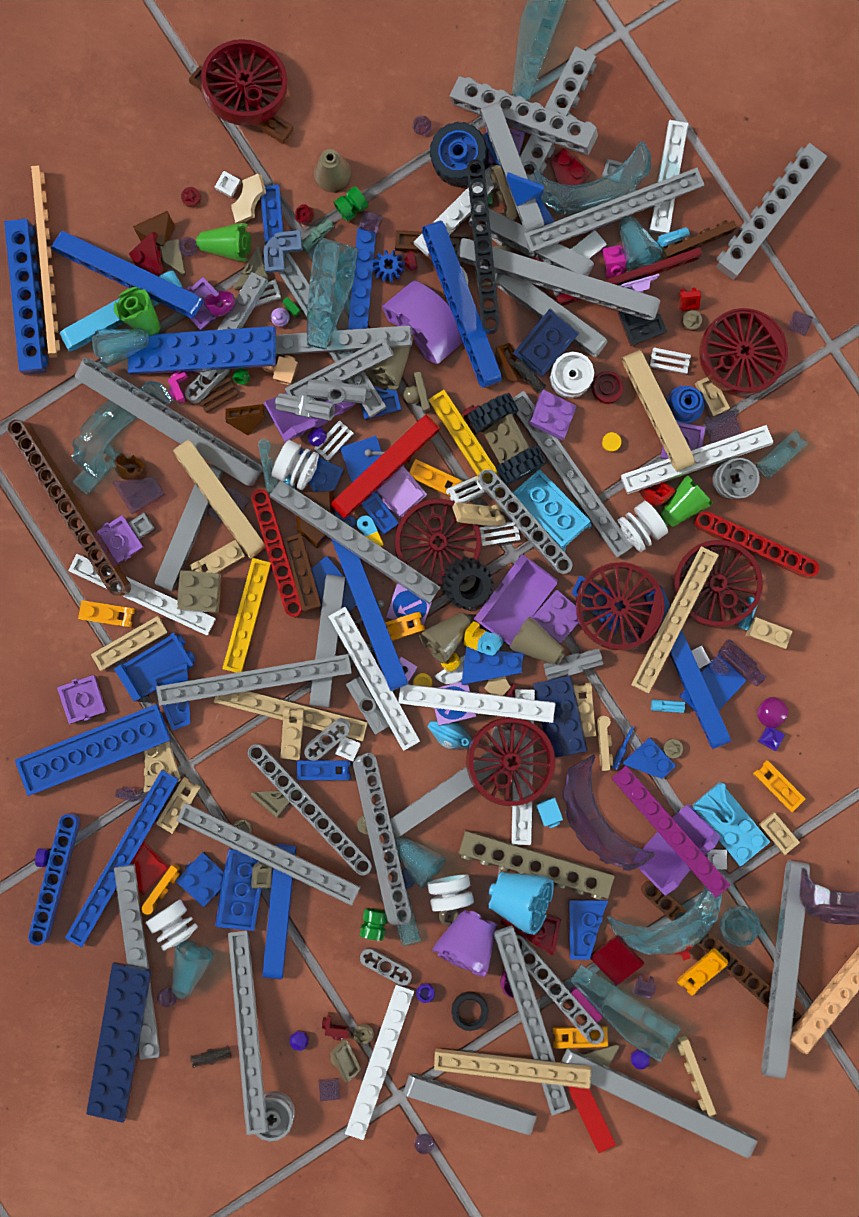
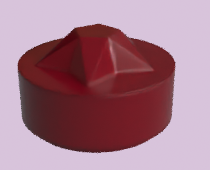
(190, 197)
(304, 214)
(410, 261)

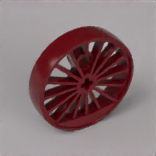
(243, 82)
(740, 344)
(435, 532)
(713, 546)
(655, 616)
(531, 731)

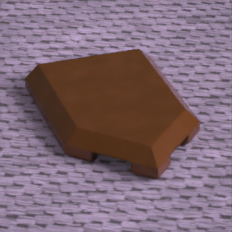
(313, 535)

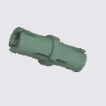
(317, 234)

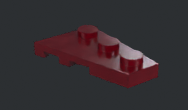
(545, 938)

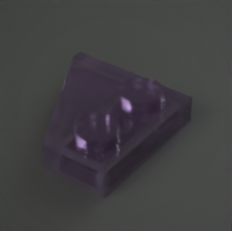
(139, 492)

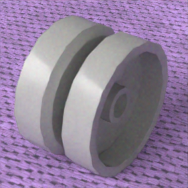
(283, 1110)

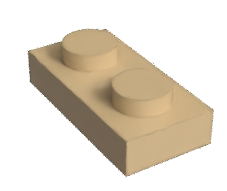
(713, 397)
(779, 833)

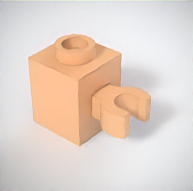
(284, 370)

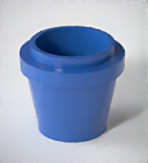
(681, 411)

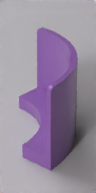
(429, 318)
(294, 426)
(516, 599)
(666, 867)

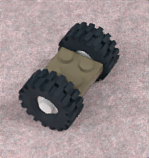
(505, 438)

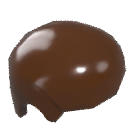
(129, 468)

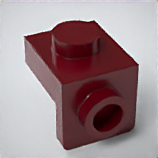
(337, 1032)

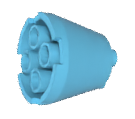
(522, 899)

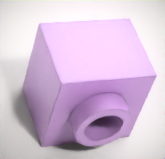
(411, 668)

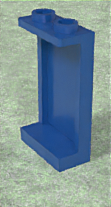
(157, 659)

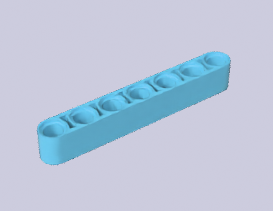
(104, 318)

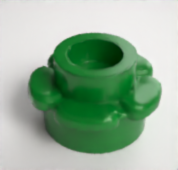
(241, 376)

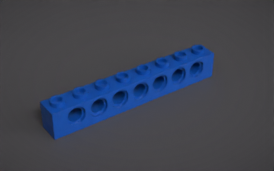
(14, 231)

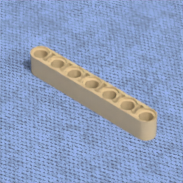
(658, 410)
(219, 498)

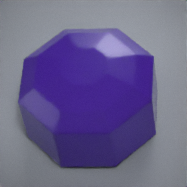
(317, 436)
(42, 857)
(425, 992)
(299, 1040)
(640, 1059)

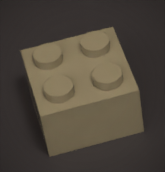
(199, 591)

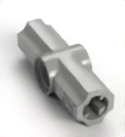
(325, 389)
(305, 406)
(573, 664)
(360, 694)

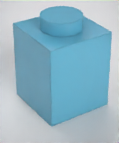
(549, 812)

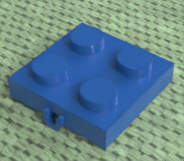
(202, 879)

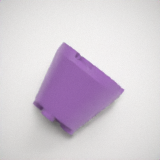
(468, 943)

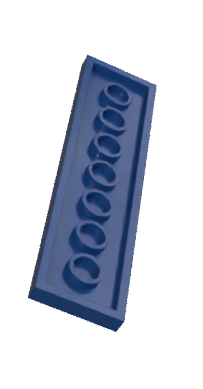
(206, 351)
(92, 749)

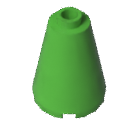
(226, 241)
(137, 310)
(684, 503)

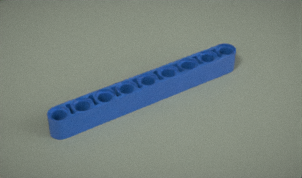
(127, 274)
(461, 303)
(372, 618)
(695, 684)

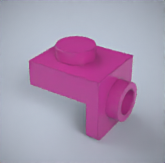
(614, 261)
(176, 391)

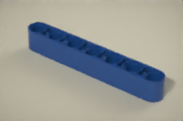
(50, 887)
(278, 921)

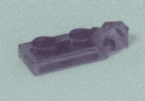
(741, 662)

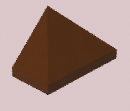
(161, 224)
(505, 359)
(245, 417)

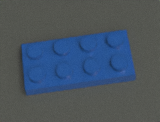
(238, 899)

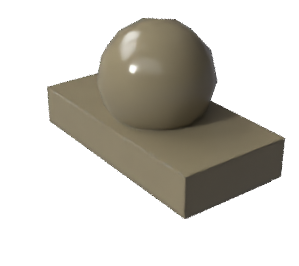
(417, 393)
(345, 1060)

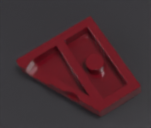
(568, 169)
(147, 256)

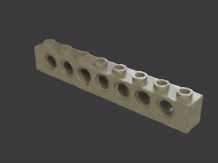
(599, 890)

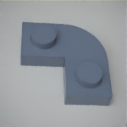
(278, 245)

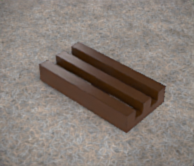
(226, 381)

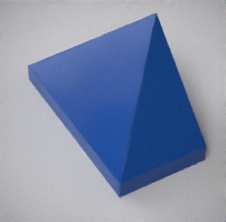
(523, 189)

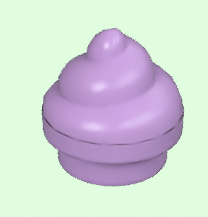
(280, 317)

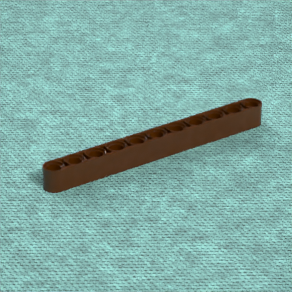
(61, 502)
(743, 977)

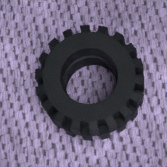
(473, 596)

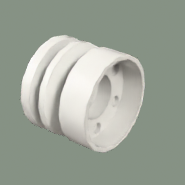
(298, 466)
(641, 527)
(172, 925)

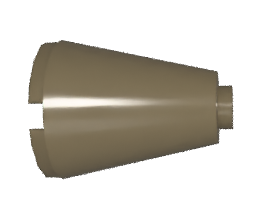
(332, 171)
(390, 370)
(446, 636)
(537, 643)

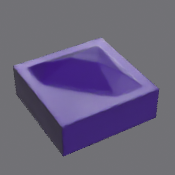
(771, 738)

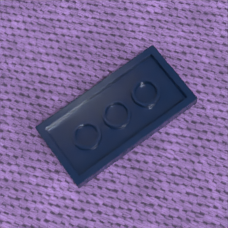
(566, 730)

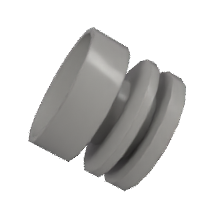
(745, 474)

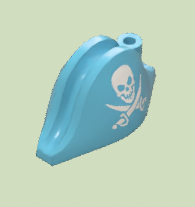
(450, 735)

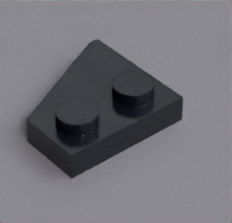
(641, 329)

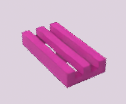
(596, 1015)

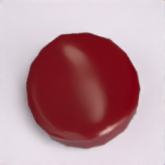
(607, 387)

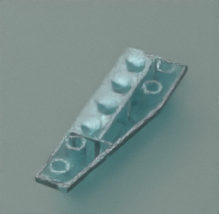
(535, 36)
(329, 288)
(627, 1014)

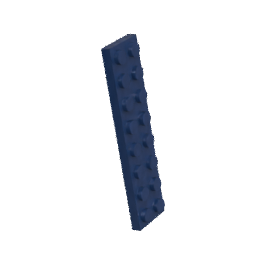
(118, 1042)

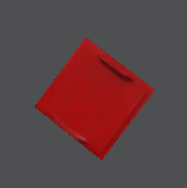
(148, 868)

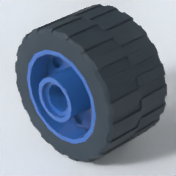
(455, 140)

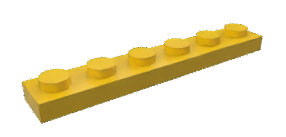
(462, 435)
(247, 615)

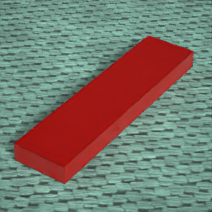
(592, 1118)

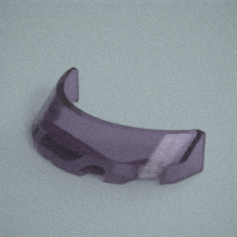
(591, 826)
(827, 904)

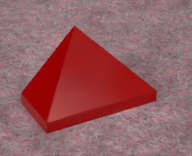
(657, 494)

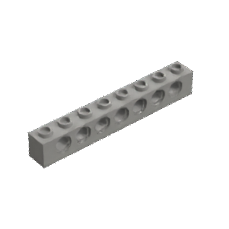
(578, 60)
(546, 130)
(812, 159)

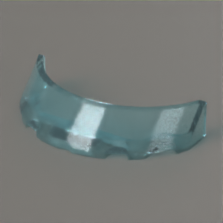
(578, 198)
(105, 425)
(674, 935)

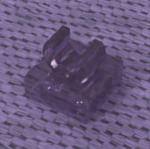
(644, 989)

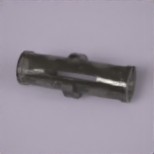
(529, 375)
(210, 1056)

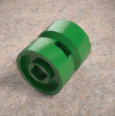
(350, 204)
(373, 925)

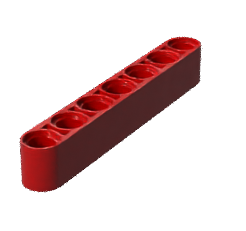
(385, 466)
(274, 544)
(765, 545)

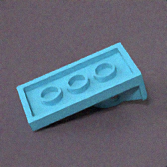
(552, 509)
(737, 830)

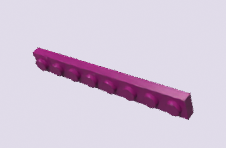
(671, 832)

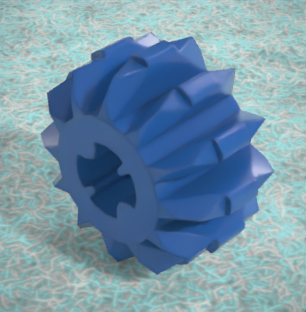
(381, 269)

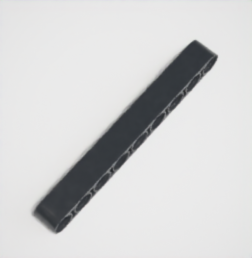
(479, 238)

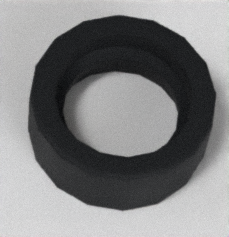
(484, 1011)

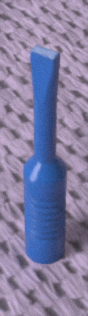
(621, 751)

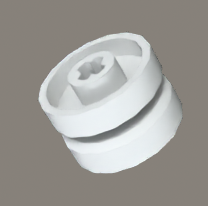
(577, 365)
(450, 892)

